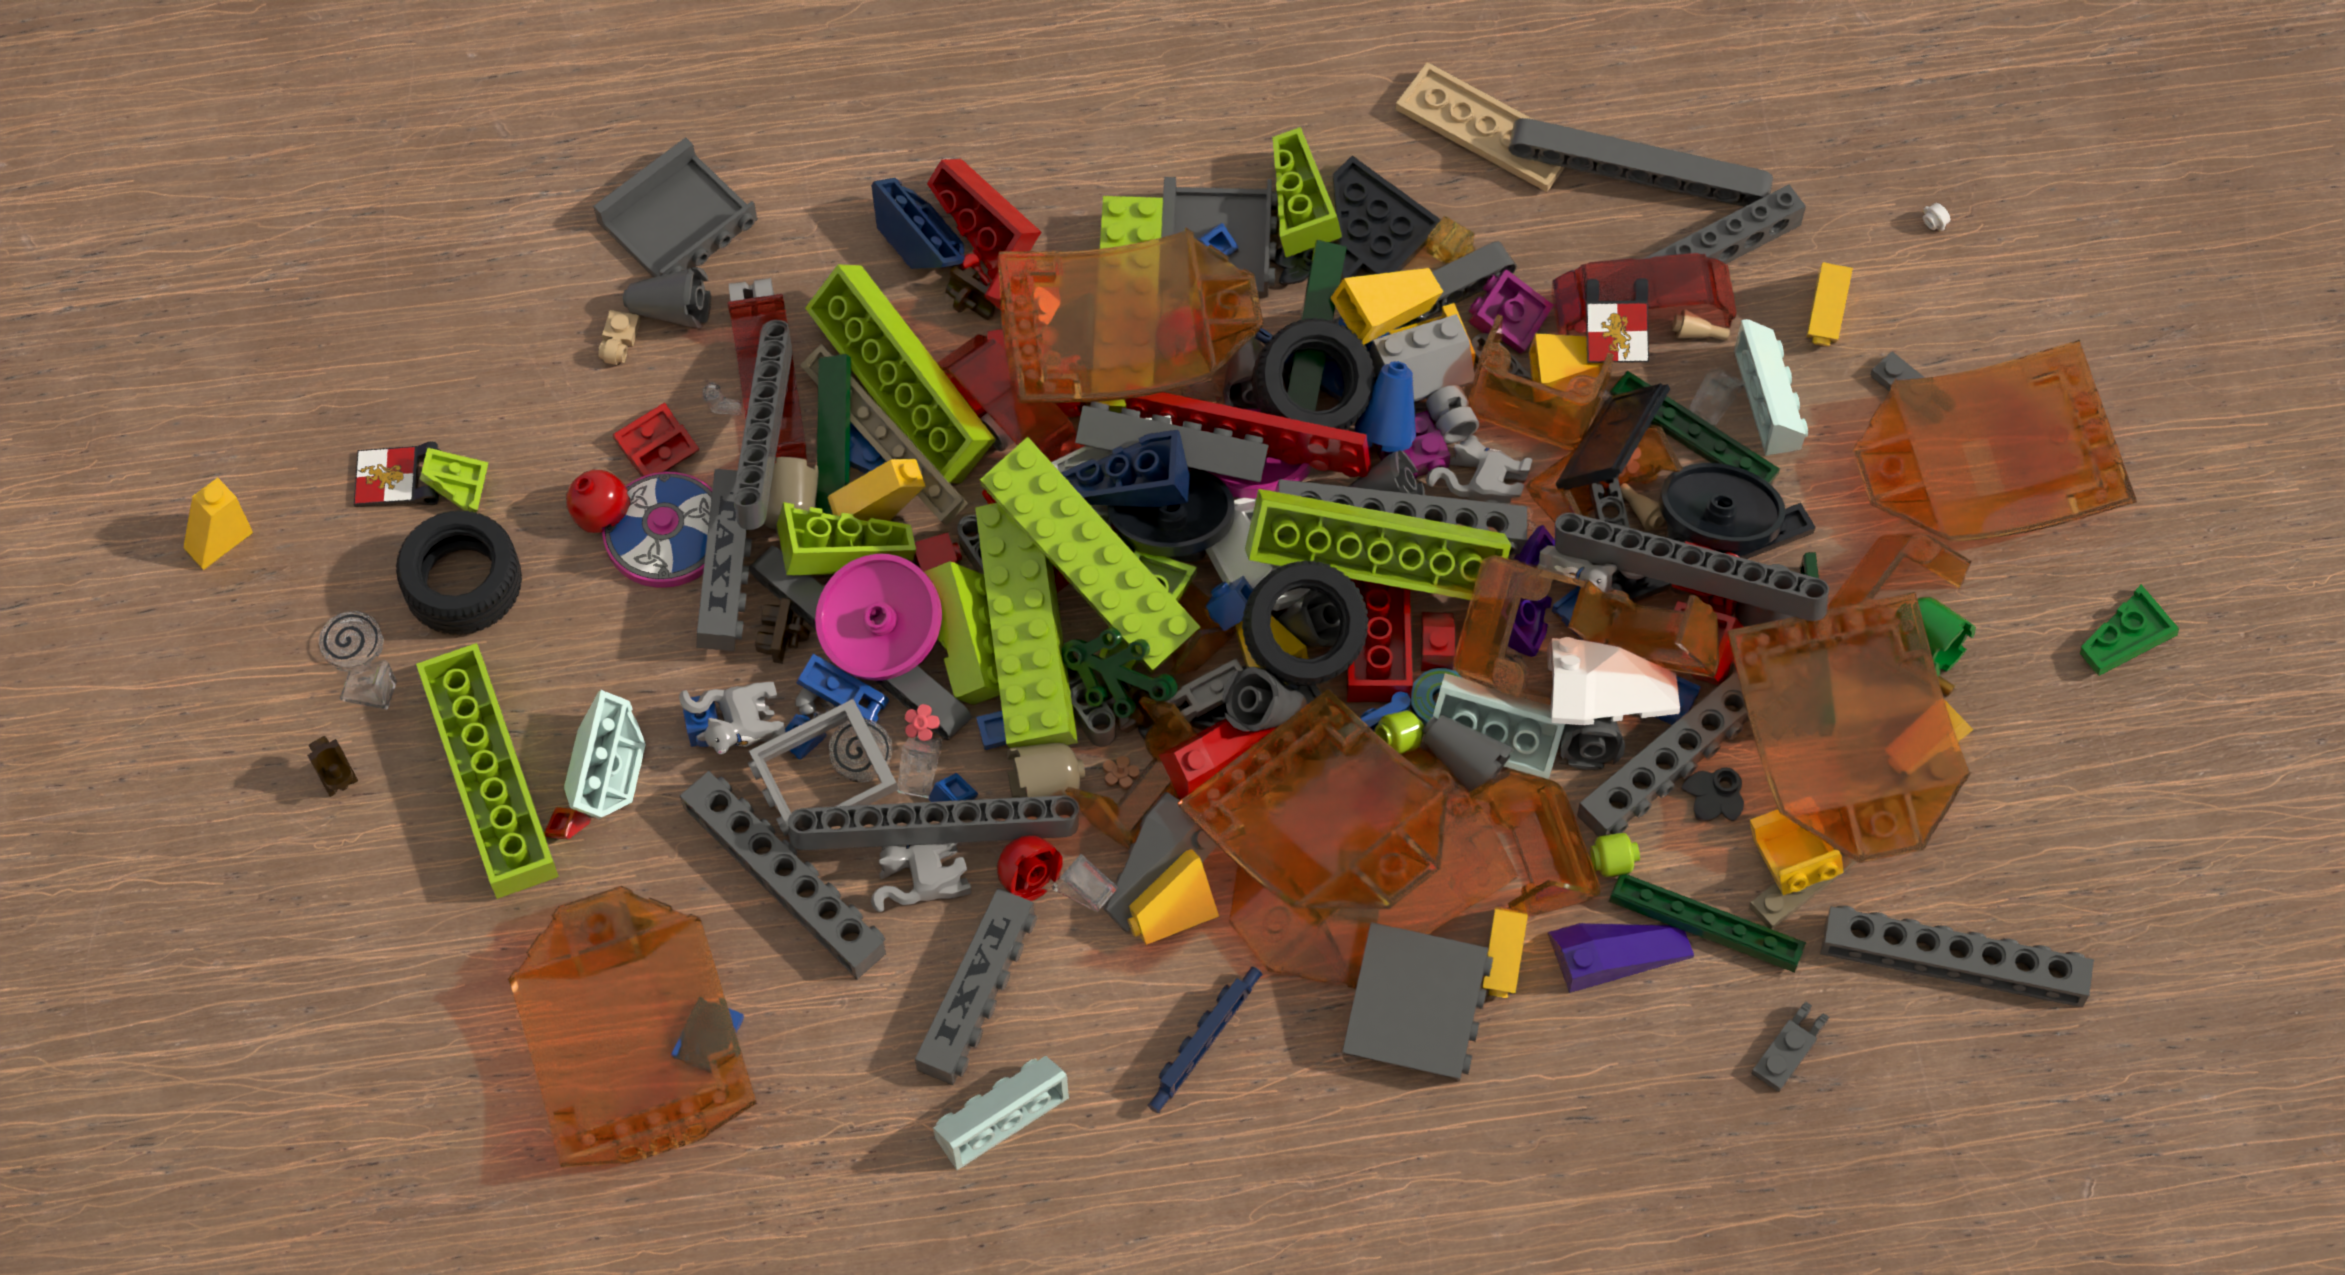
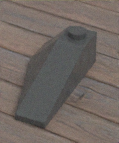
(1162, 840)

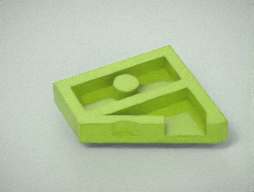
(455, 477)

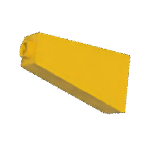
(1385, 301)

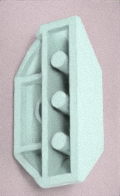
(605, 758)

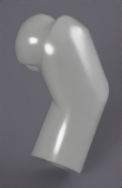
(805, 702)

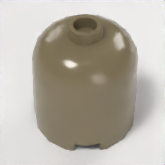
(791, 484)
(1044, 770)

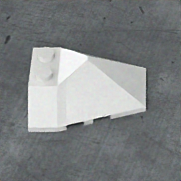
(1606, 682)

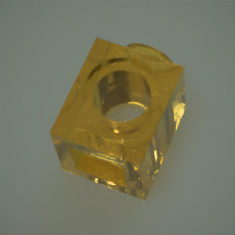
(1450, 241)

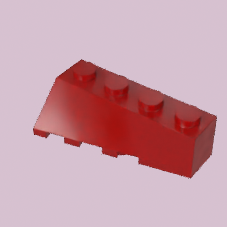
(981, 213)

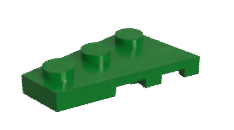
(2129, 633)

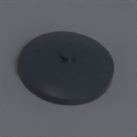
(1722, 506)
(1178, 527)

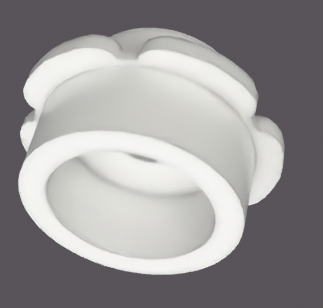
(1936, 217)

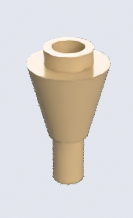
(1692, 326)
(1644, 508)

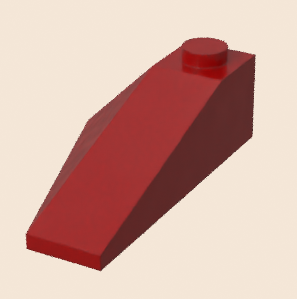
(1206, 754)

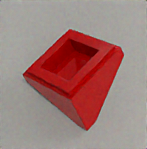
(565, 823)

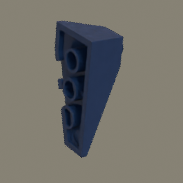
(1140, 475)

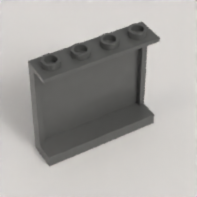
(674, 212)
(1243, 213)
(1417, 1001)

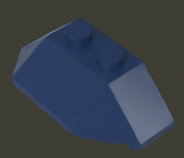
(914, 227)

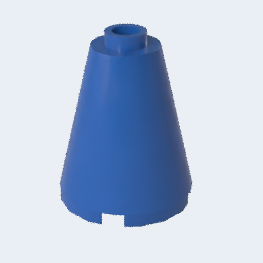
(1391, 411)

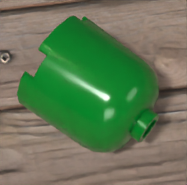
(1945, 633)

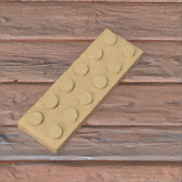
(1471, 121)

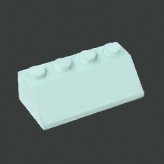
(1769, 389)
(1505, 717)
(1001, 1111)

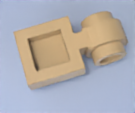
(617, 335)

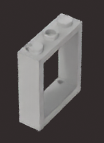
(808, 731)

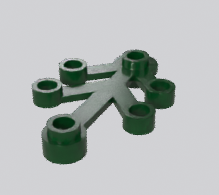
(1114, 672)

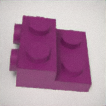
(1518, 304)
(1427, 450)

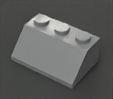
(1434, 353)

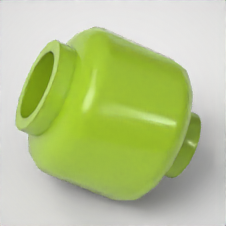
(1401, 731)
(1614, 854)

